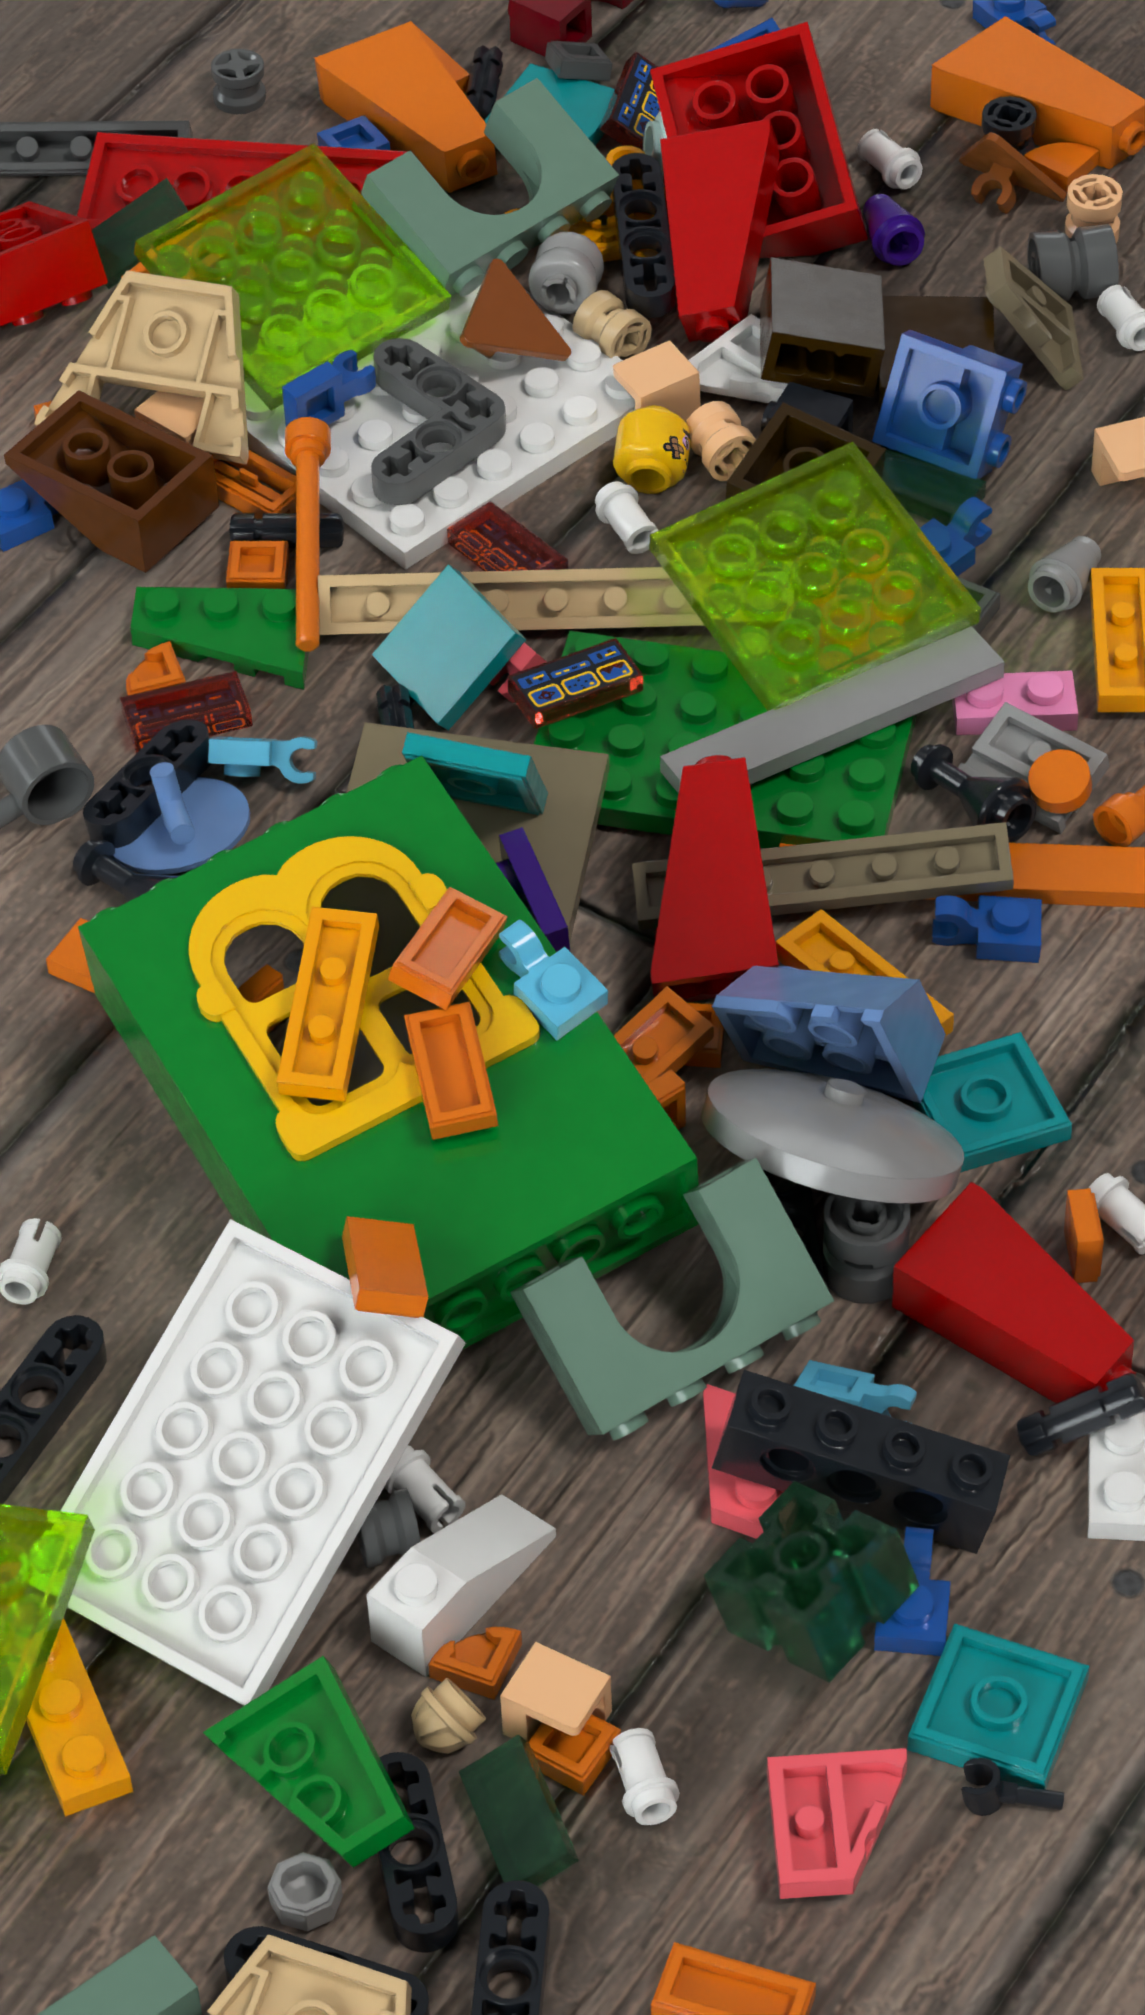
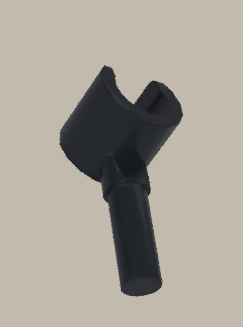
(991, 1797)

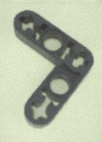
(408, 469)

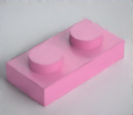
(1041, 694)

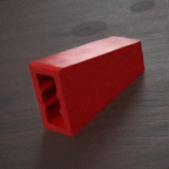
(717, 216)
(715, 889)
(1008, 1301)

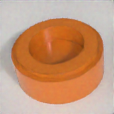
(1060, 781)

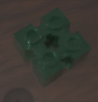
(812, 1581)

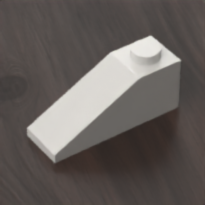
(453, 1580)

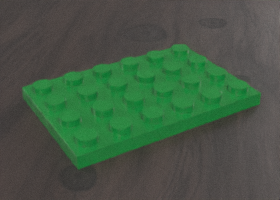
(697, 694)

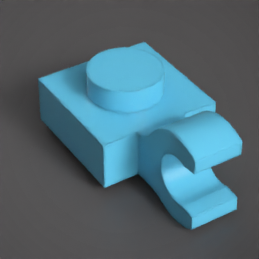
(247, 755)
(554, 988)
(855, 1387)

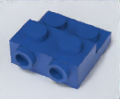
(949, 405)

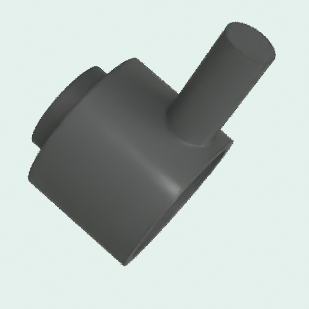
(43, 777)

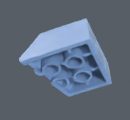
(835, 1026)

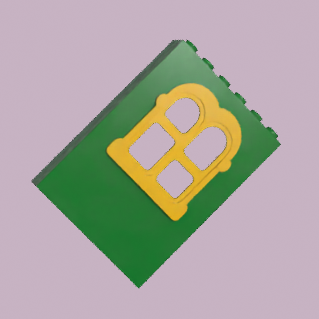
(579, 1141)

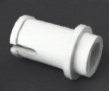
(898, 165)
(1124, 315)
(619, 507)
(1120, 1209)
(24, 1274)
(427, 1491)
(649, 1793)

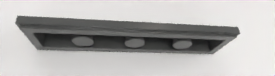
(67, 146)

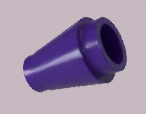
(893, 230)

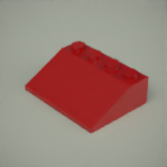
(784, 82)
(45, 262)

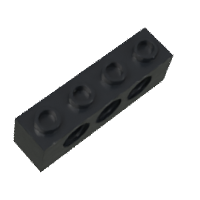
(862, 1460)

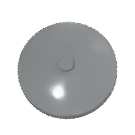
(832, 1135)

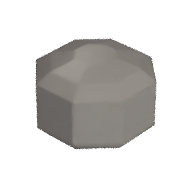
(305, 1891)

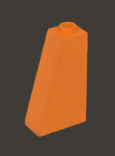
(1068, 95)
(411, 102)

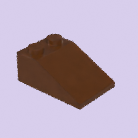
(117, 478)

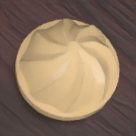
(445, 1718)

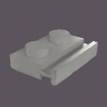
(1013, 745)

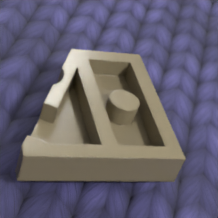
(1036, 314)

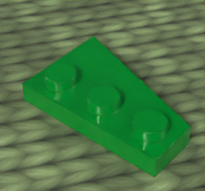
(228, 624)
(317, 1762)

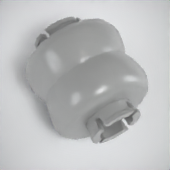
(565, 272)

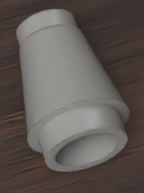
(1063, 575)

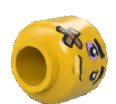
(652, 449)

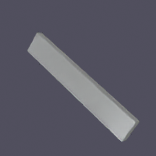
(848, 708)

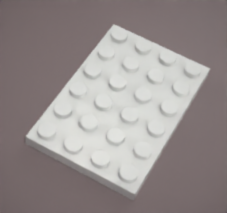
(248, 1461)

